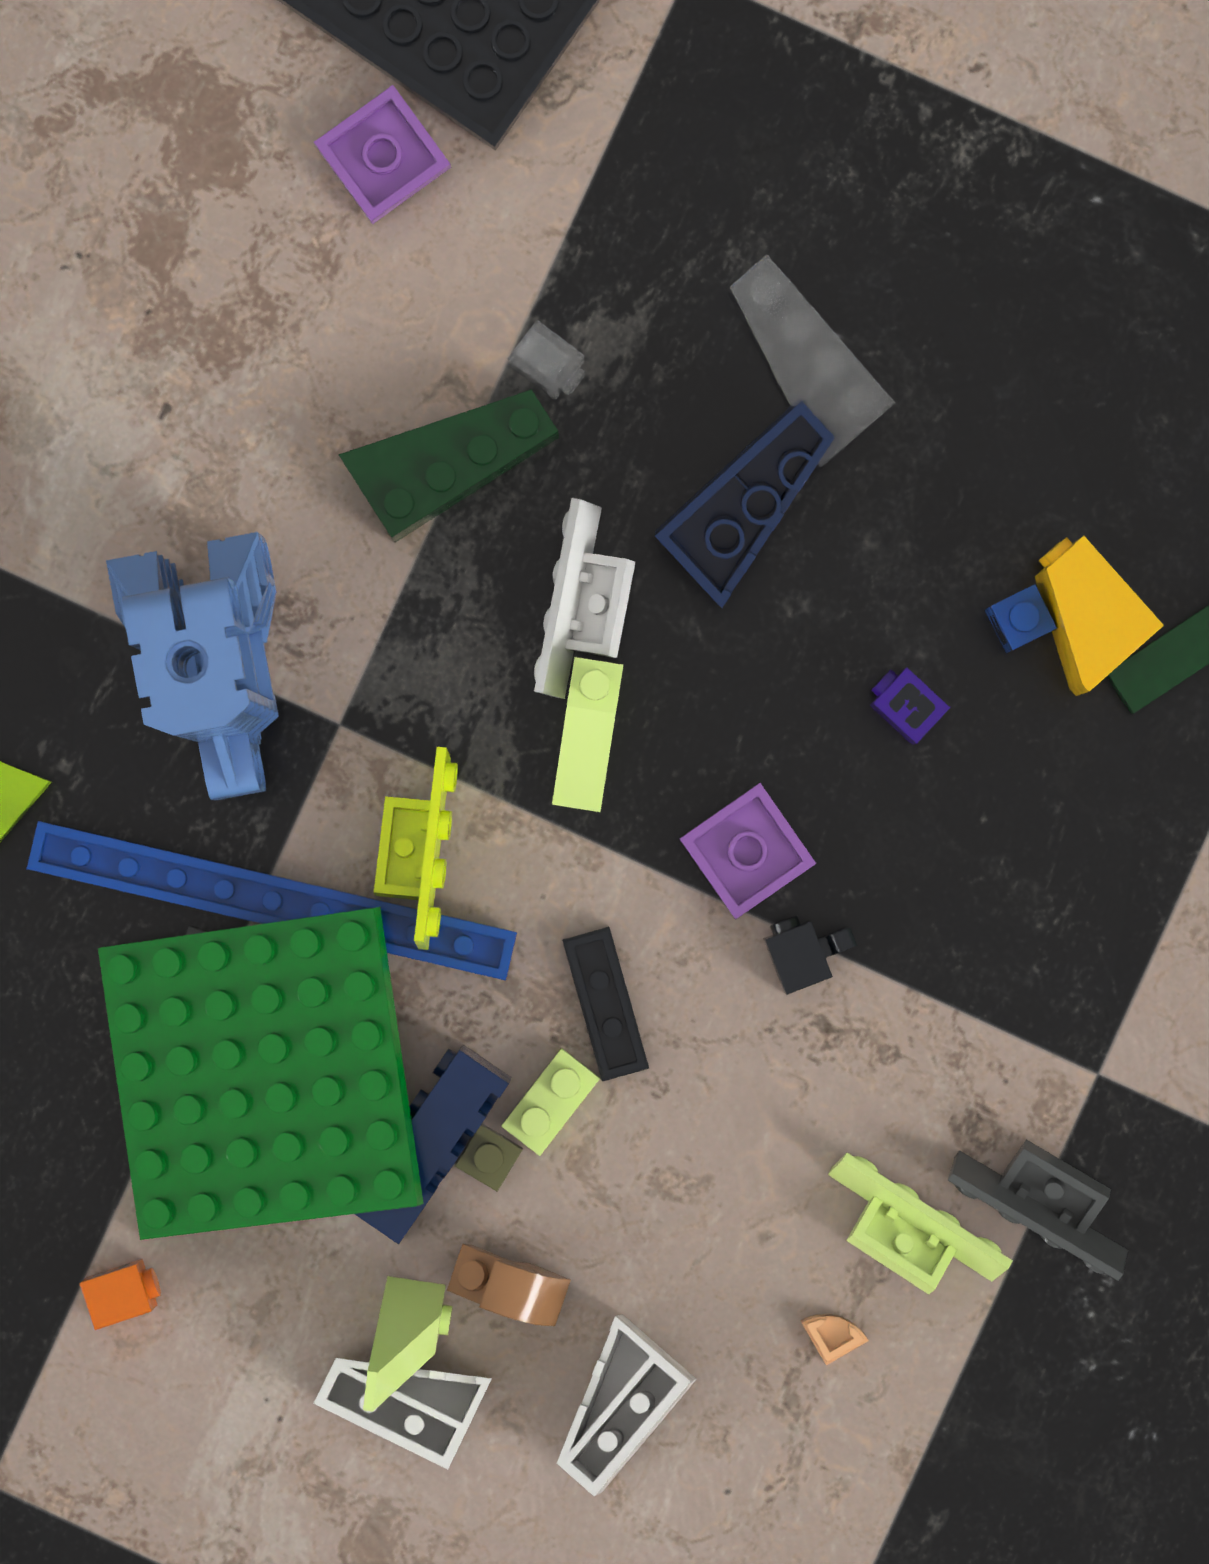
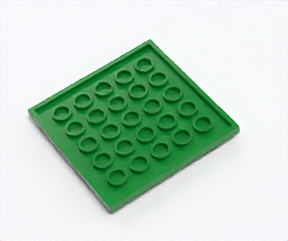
(260, 1075)

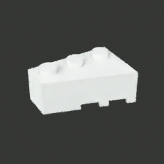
(622, 1406)
(422, 1415)

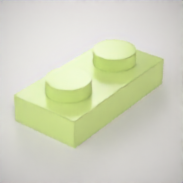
(550, 1101)

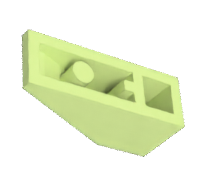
(587, 734)
(405, 1335)

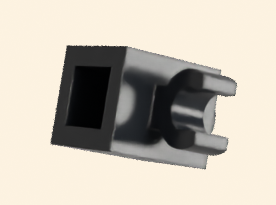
(802, 956)

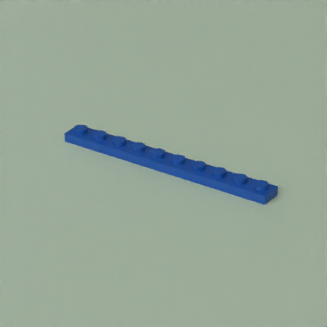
(256, 895)

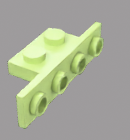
(909, 1233)

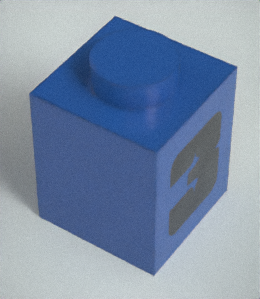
(1020, 618)

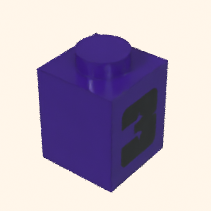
(907, 704)

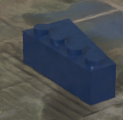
(743, 503)
(443, 1127)

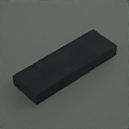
(605, 1004)

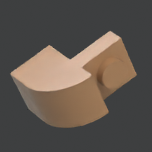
(508, 1286)

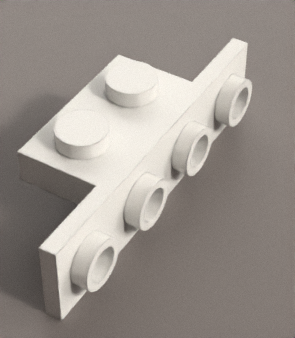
(585, 603)

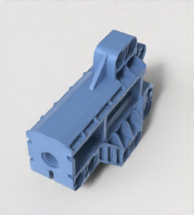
(205, 654)

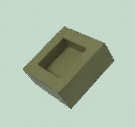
(489, 1157)

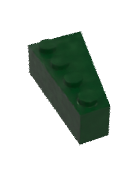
(441, 463)

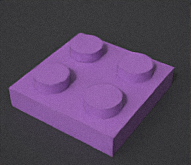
(382, 154)
(747, 851)

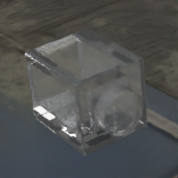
(548, 361)

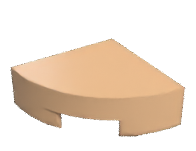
(833, 1335)

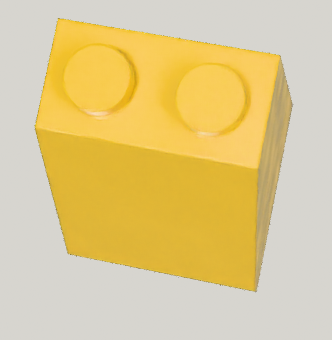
(1094, 613)

